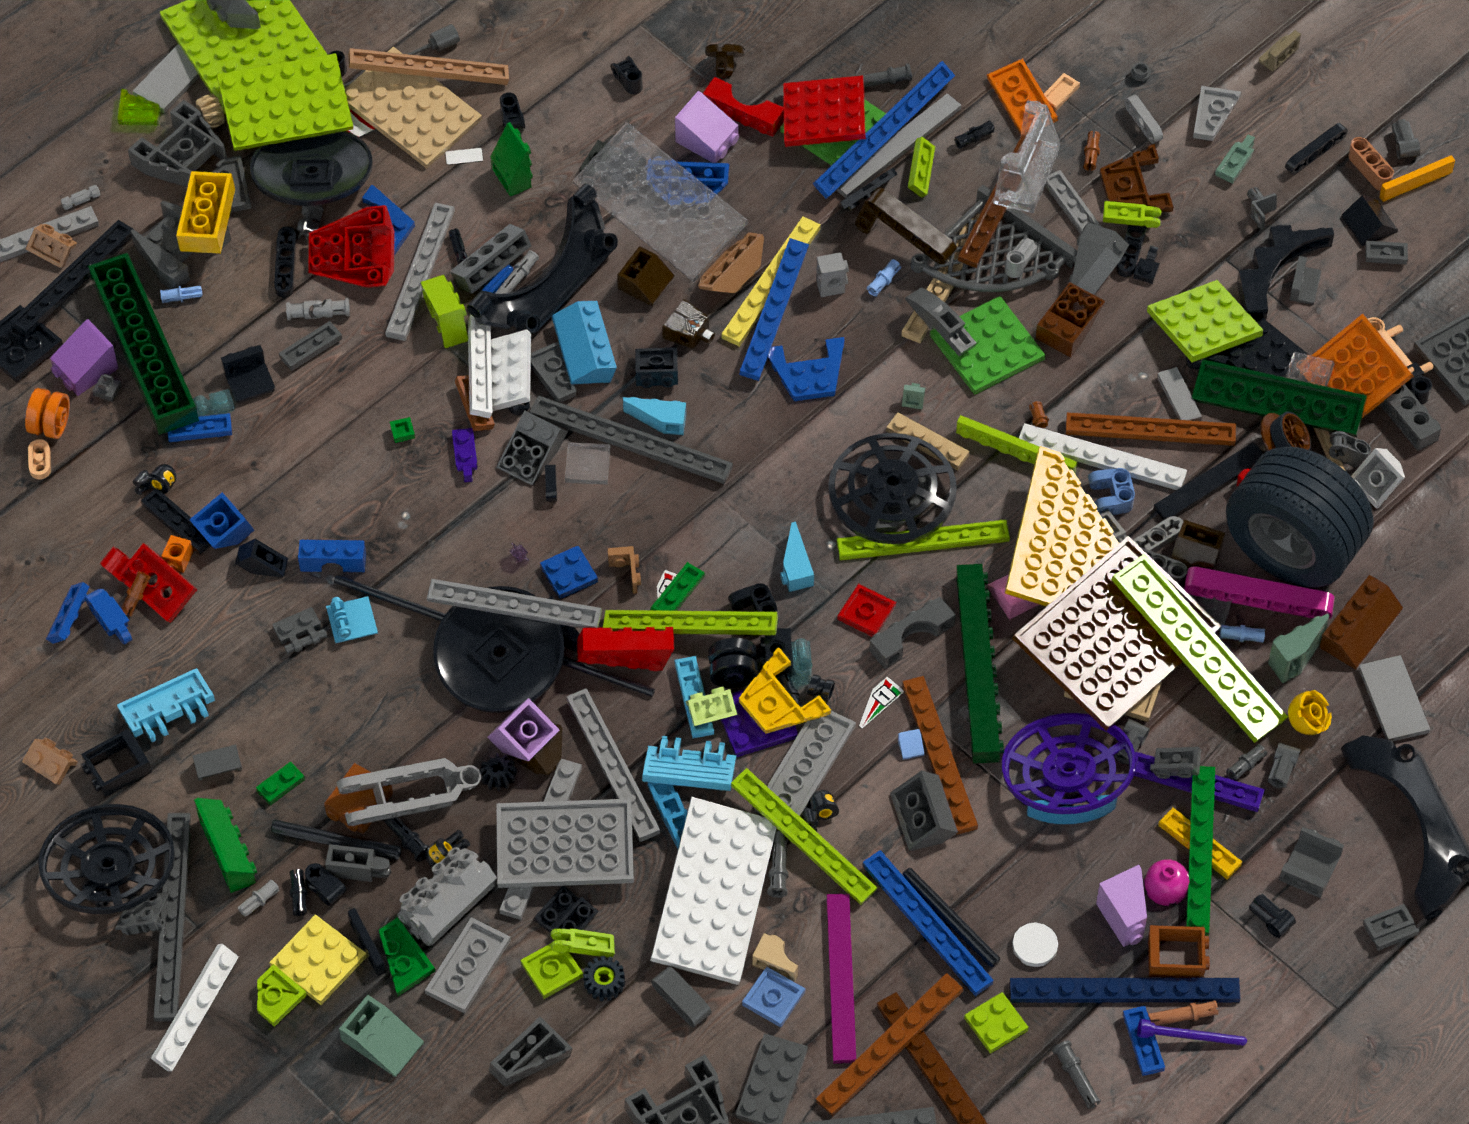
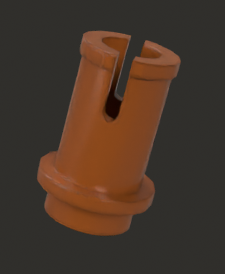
(1038, 414)

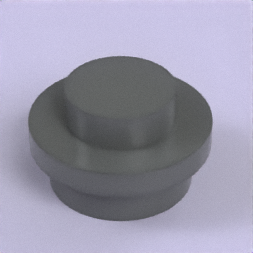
(1140, 71)

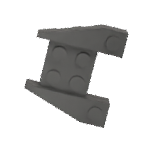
(181, 151)
(162, 248)
(696, 1105)

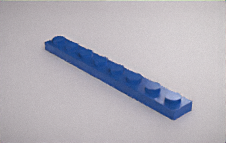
(774, 309)
(927, 923)

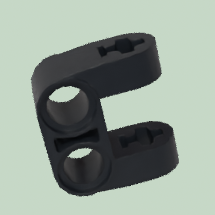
(748, 596)

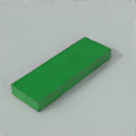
(679, 589)

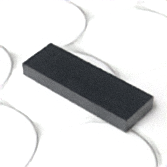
(366, 941)

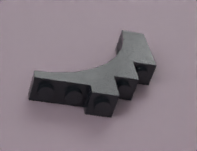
(1268, 261)

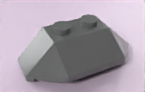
(235, 13)

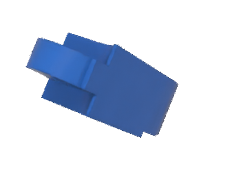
(109, 614)

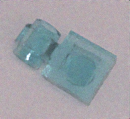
(218, 401)

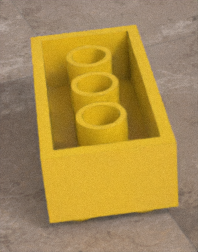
(205, 212)

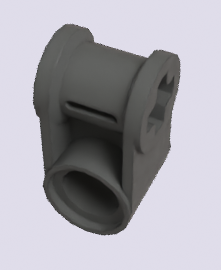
(1350, 450)

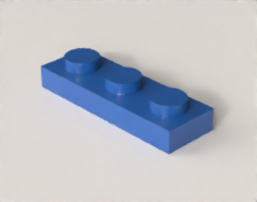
(206, 427)
(68, 613)
(1145, 1049)

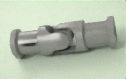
(321, 309)

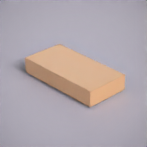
(1061, 91)

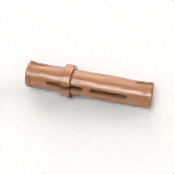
(1184, 1013)

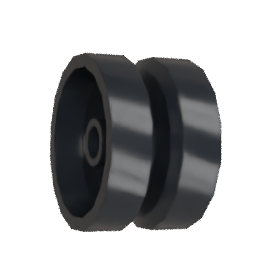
(732, 662)

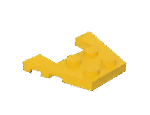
(770, 702)

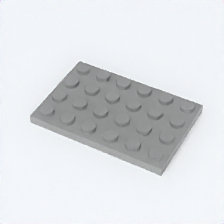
(564, 843)

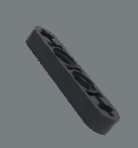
(1316, 148)
(1135, 243)
(288, 261)

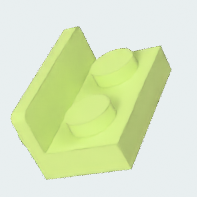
(711, 707)

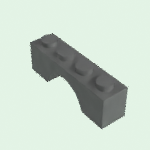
(933, 618)

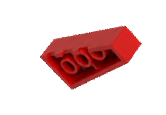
(626, 647)

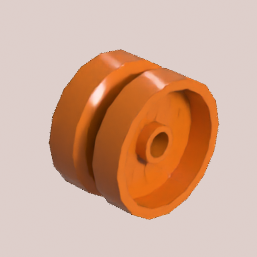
(47, 413)

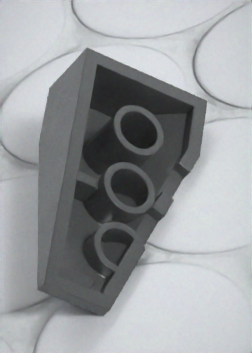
(1096, 256)

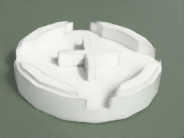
(1035, 944)

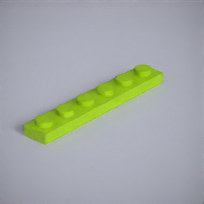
(1002, 441)

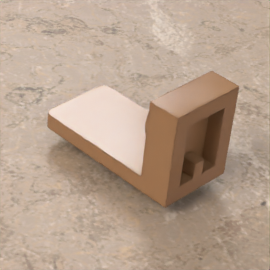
(625, 556)

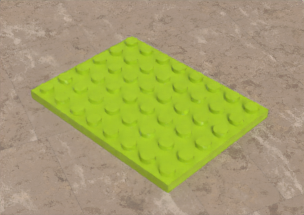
(220, 49)

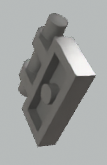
(299, 625)

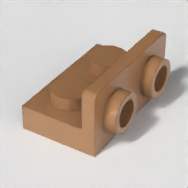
(50, 245)

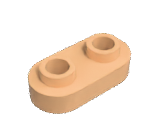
(39, 461)

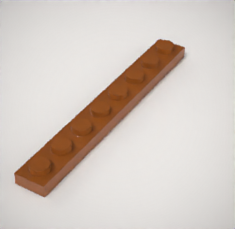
(1150, 429)
(939, 753)
(889, 1044)

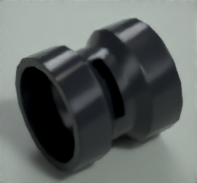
(821, 687)

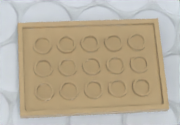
(412, 112)

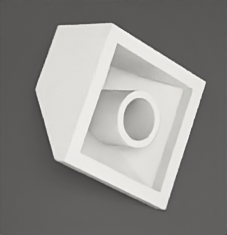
(1379, 476)

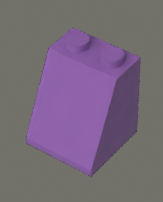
(84, 359)

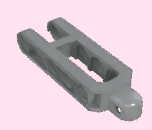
(455, 780)

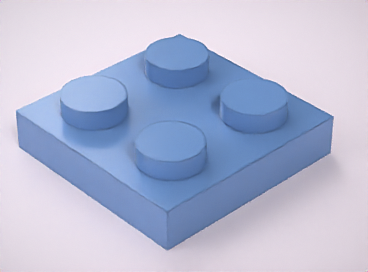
(773, 997)

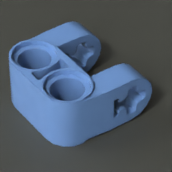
(1119, 490)

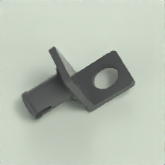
(1261, 205)

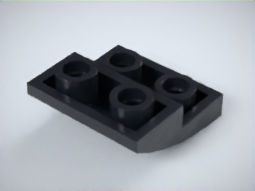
(565, 912)

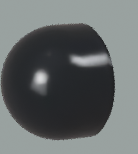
(519, 409)

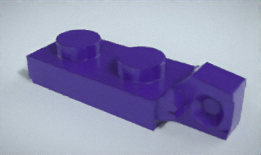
(465, 452)

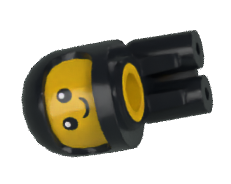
(161, 478)
(822, 808)
(439, 849)

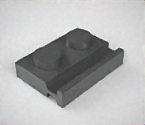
(1390, 927)

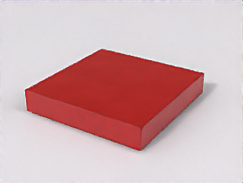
(866, 610)

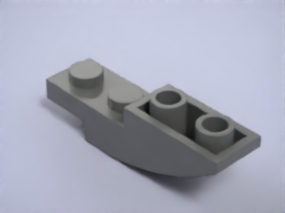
(942, 318)

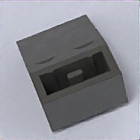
(531, 448)

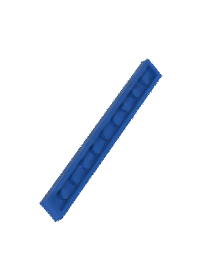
(883, 129)

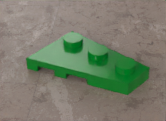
(404, 956)

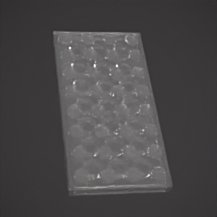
(661, 202)

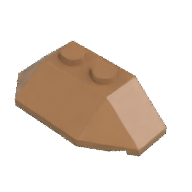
(734, 265)

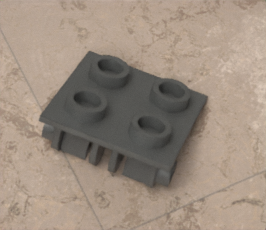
(143, 916)

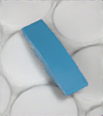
(670, 808)

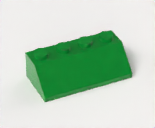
(225, 843)

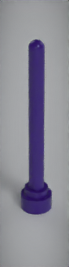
(1146, 1029)

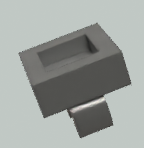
(107, 388)

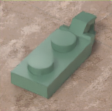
(1236, 159)

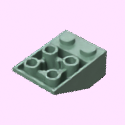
(1293, 651)
(380, 1036)

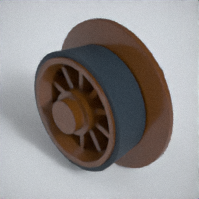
(1284, 432)

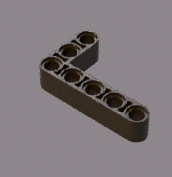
(906, 223)

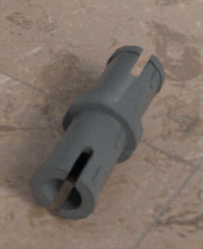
(1246, 762)

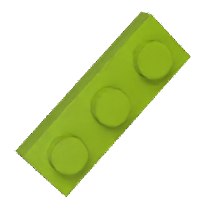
(921, 167)

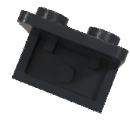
(247, 374)

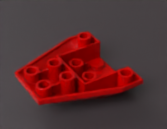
(355, 248)

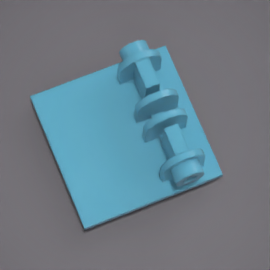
(351, 619)

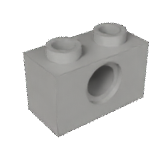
(831, 274)

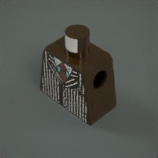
(687, 326)

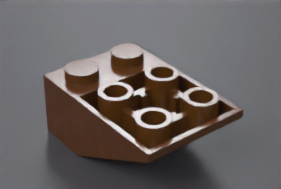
(1069, 319)

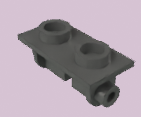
(310, 214)

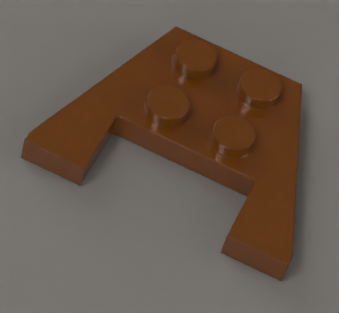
(1125, 182)

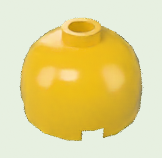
(1309, 713)

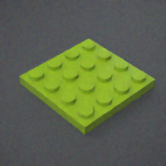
(1204, 320)

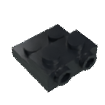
(656, 367)

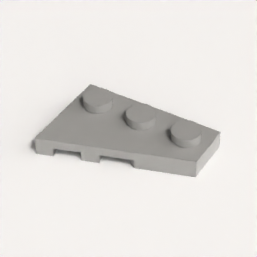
(1213, 110)

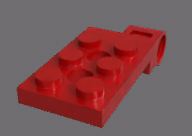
(150, 563)

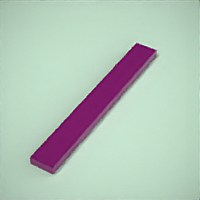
(841, 978)

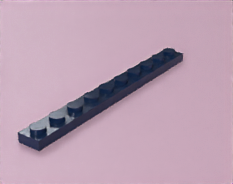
(1124, 990)

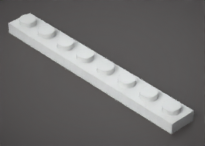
(1105, 457)

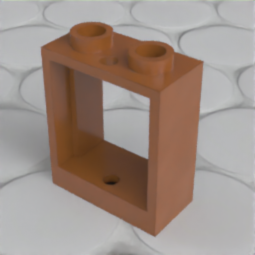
(1178, 934)

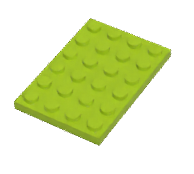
(284, 102)

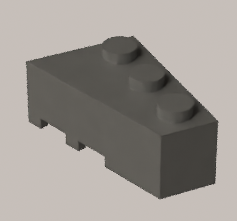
(529, 1053)

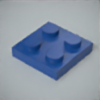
(569, 572)

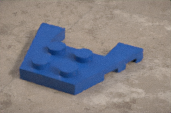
(401, 222)
(811, 377)

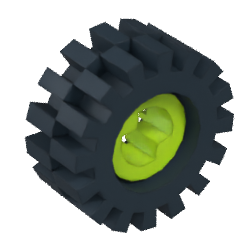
(604, 989)

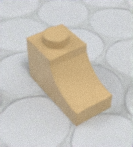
(771, 954)

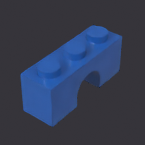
(346, 553)

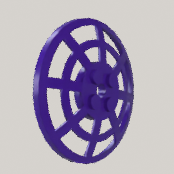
(1060, 760)

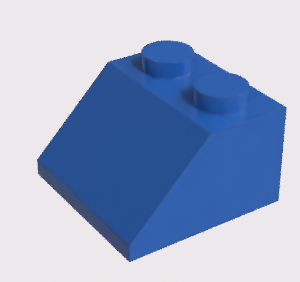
(222, 523)

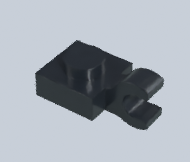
(1147, 268)

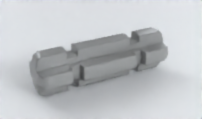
(80, 197)

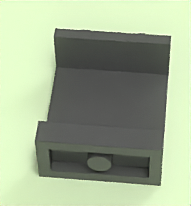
(1312, 862)

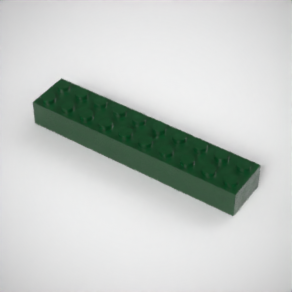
(143, 343)

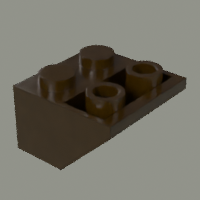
(644, 276)
(1198, 545)

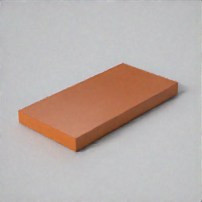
(1015, 86)

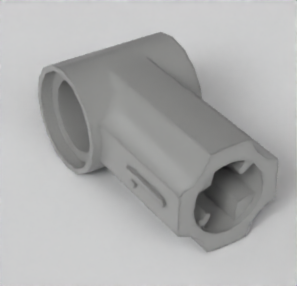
(1019, 257)

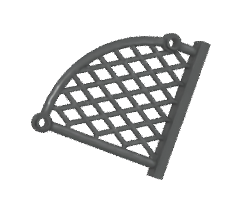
(1015, 220)

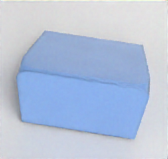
(910, 744)

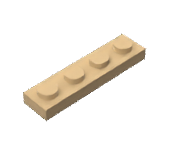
(954, 453)

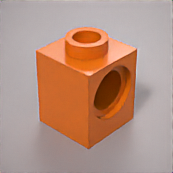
(179, 547)

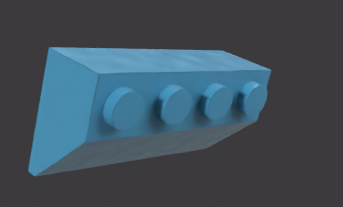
(584, 343)

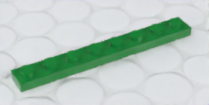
(1201, 848)

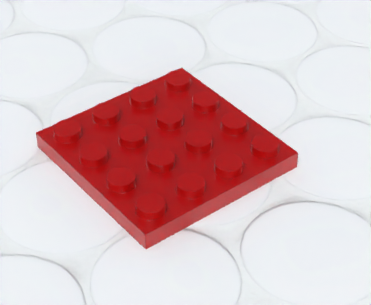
(824, 111)

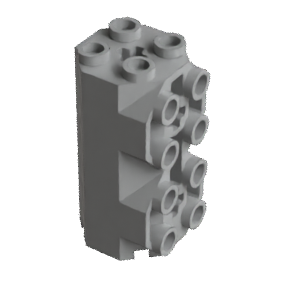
(443, 900)

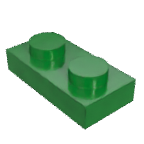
(280, 783)

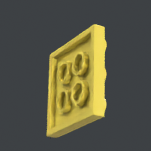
(319, 959)

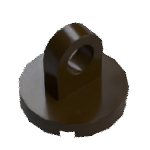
(724, 57)

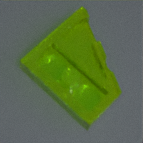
(137, 110)

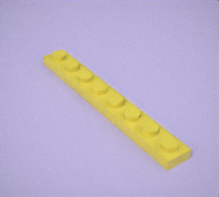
(752, 307)

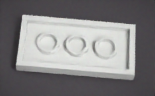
(511, 369)

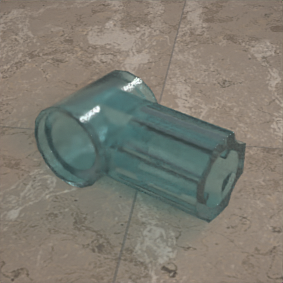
(801, 661)

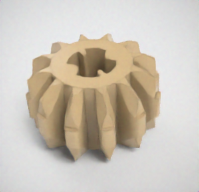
(211, 110)

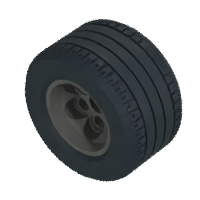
(1299, 516)

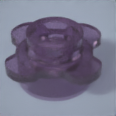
(519, 552)

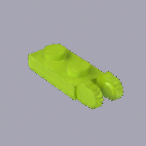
(1131, 214)
(583, 942)

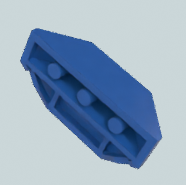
(712, 175)

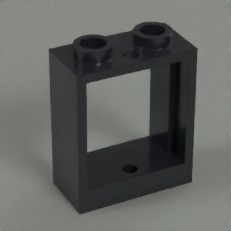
(108, 748)

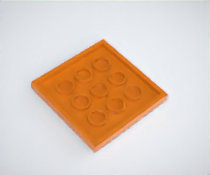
(1364, 363)

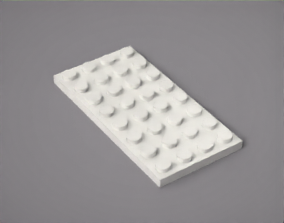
(714, 891)

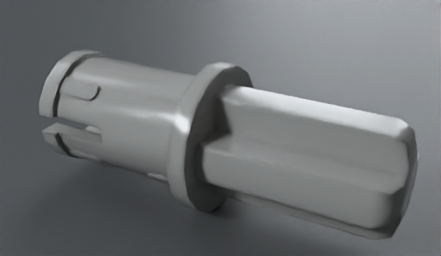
(258, 898)

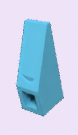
(661, 415)

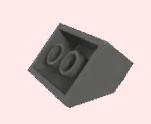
(923, 811)

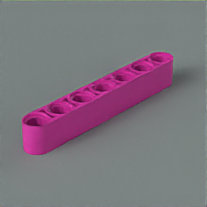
(1258, 593)

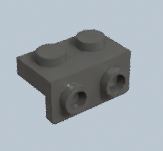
(1176, 762)

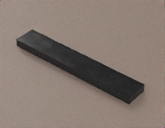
(1208, 482)

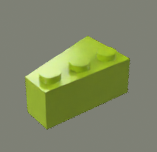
(446, 309)

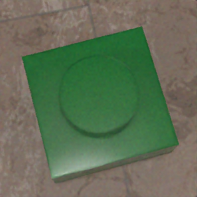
(402, 430)

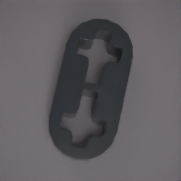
(550, 482)

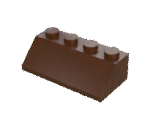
(1361, 622)

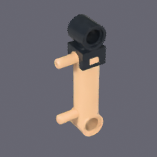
(1417, 382)

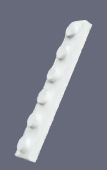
(479, 368)
(194, 1007)

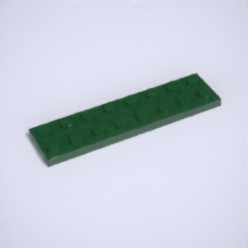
(1267, 393)

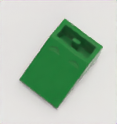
(512, 161)

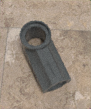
(1406, 144)
(1137, 734)
(1284, 761)

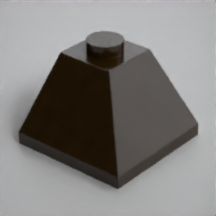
(547, 757)

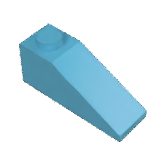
(796, 565)

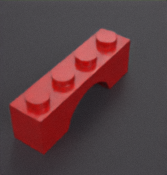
(763, 117)

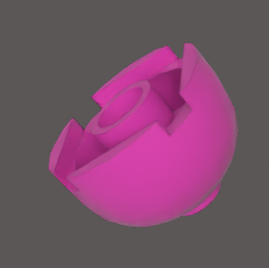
(1166, 882)

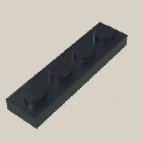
(174, 519)

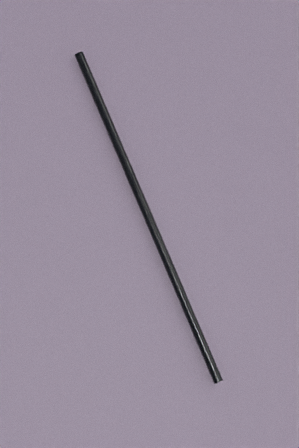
(439, 616)

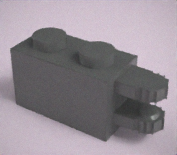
(356, 863)

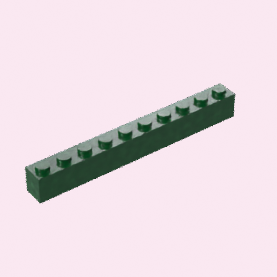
(978, 663)

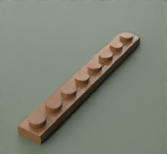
(428, 66)

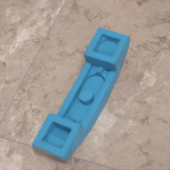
(1071, 818)

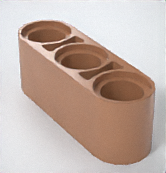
(1370, 162)

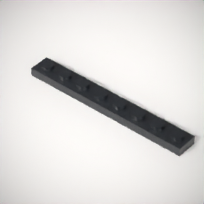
(71, 278)

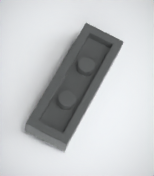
(310, 346)

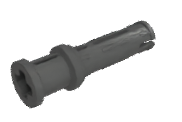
(890, 76)
(778, 872)
(1071, 1065)

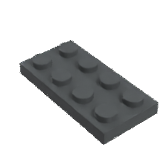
(771, 1081)

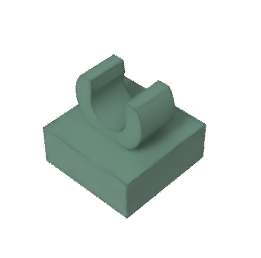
(913, 396)

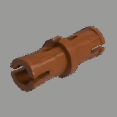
(1091, 150)
(135, 593)

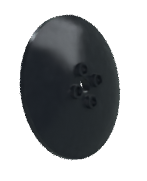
(338, 159)
(490, 683)

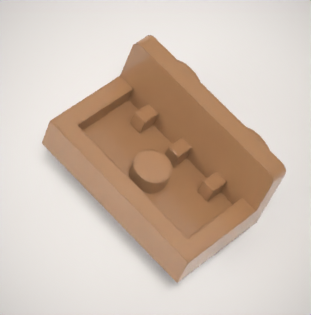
(49, 760)

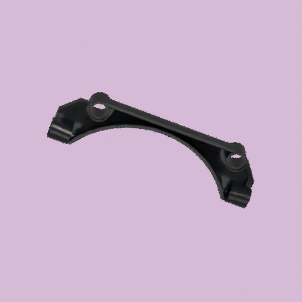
(576, 259)
(1444, 843)

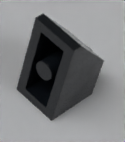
(261, 559)

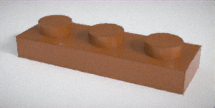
(477, 422)

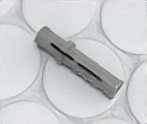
(521, 270)

